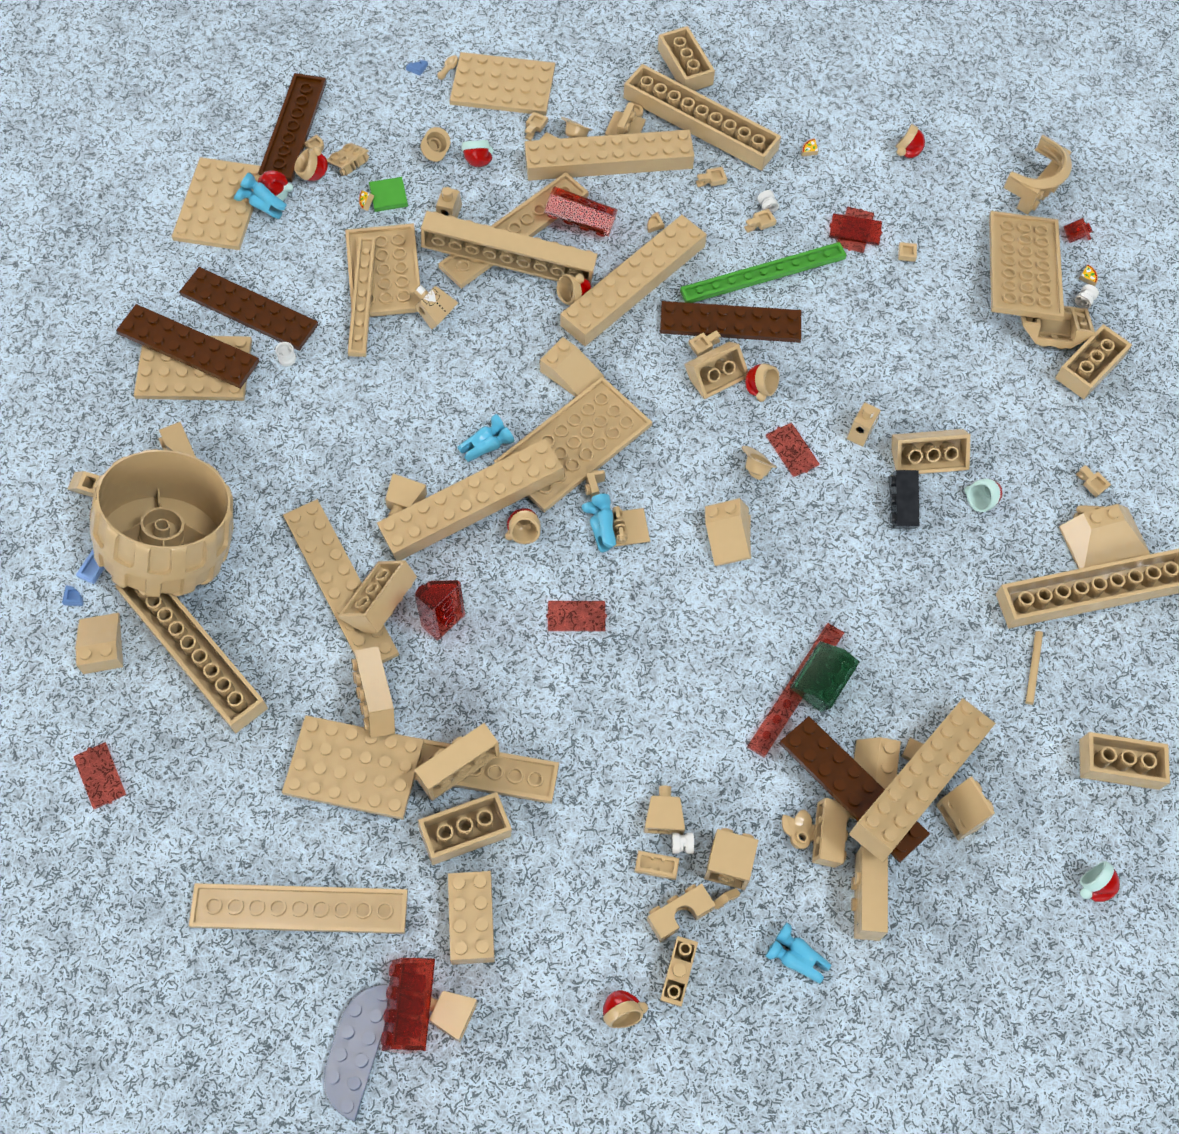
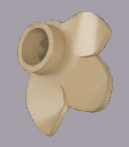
(799, 826)

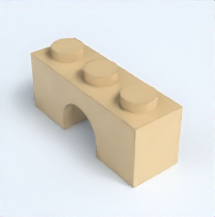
(695, 900)

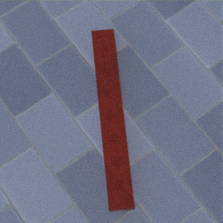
(788, 701)

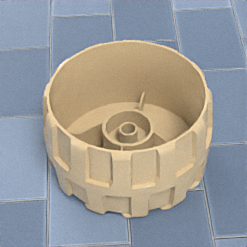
(161, 522)

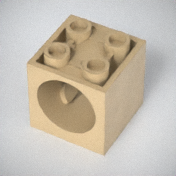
(731, 858)

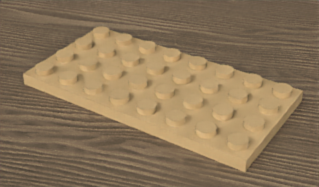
(1025, 266)
(584, 437)

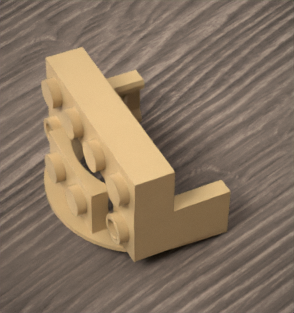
(1056, 173)

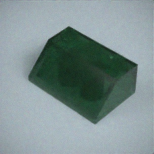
(824, 675)

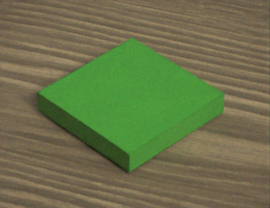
(388, 194)

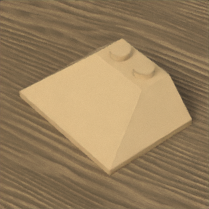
(1061, 334)
(1103, 536)

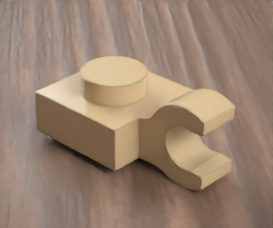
(535, 123)
(713, 176)
(762, 219)
(702, 344)
(1093, 482)

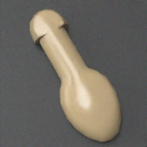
(450, 63)

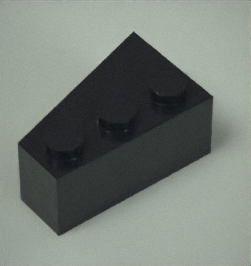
(904, 499)

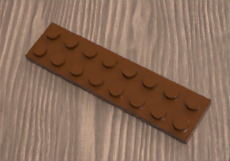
(293, 124)
(248, 308)
(731, 321)
(188, 346)
(842, 777)

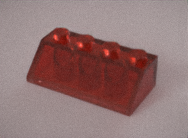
(580, 211)
(439, 606)
(408, 1005)

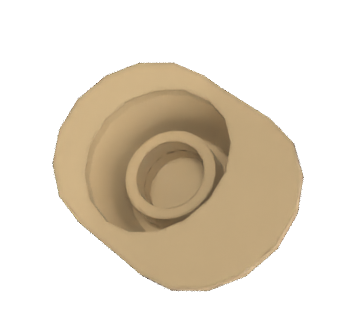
(575, 129)
(435, 144)
(757, 463)

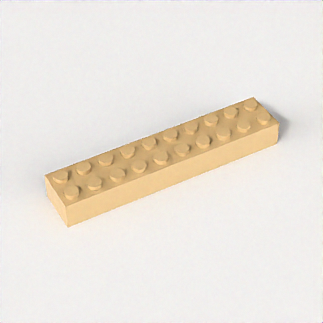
(702, 117)
(609, 154)
(504, 248)
(632, 280)
(471, 499)
(1089, 589)
(198, 656)
(921, 780)

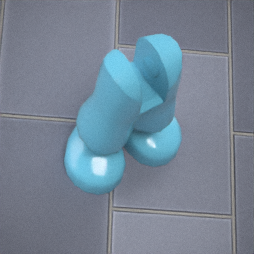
(260, 196)
(484, 440)
(601, 521)
(800, 955)

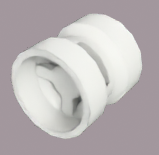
(768, 201)
(1086, 296)
(285, 354)
(682, 843)

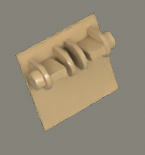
(349, 158)
(630, 526)

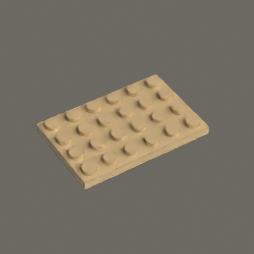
(502, 83)
(210, 211)
(394, 268)
(169, 379)
(351, 770)

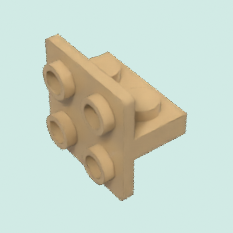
(625, 122)

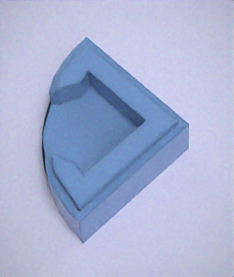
(417, 67)
(72, 597)

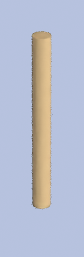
(1034, 667)

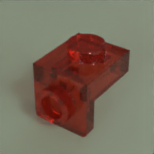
(1078, 230)

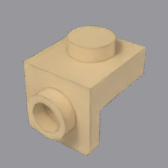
(592, 479)

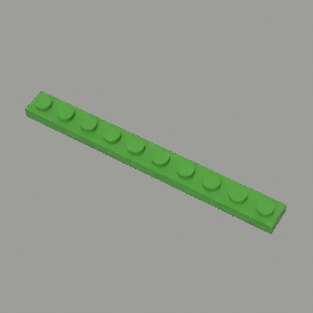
(762, 273)

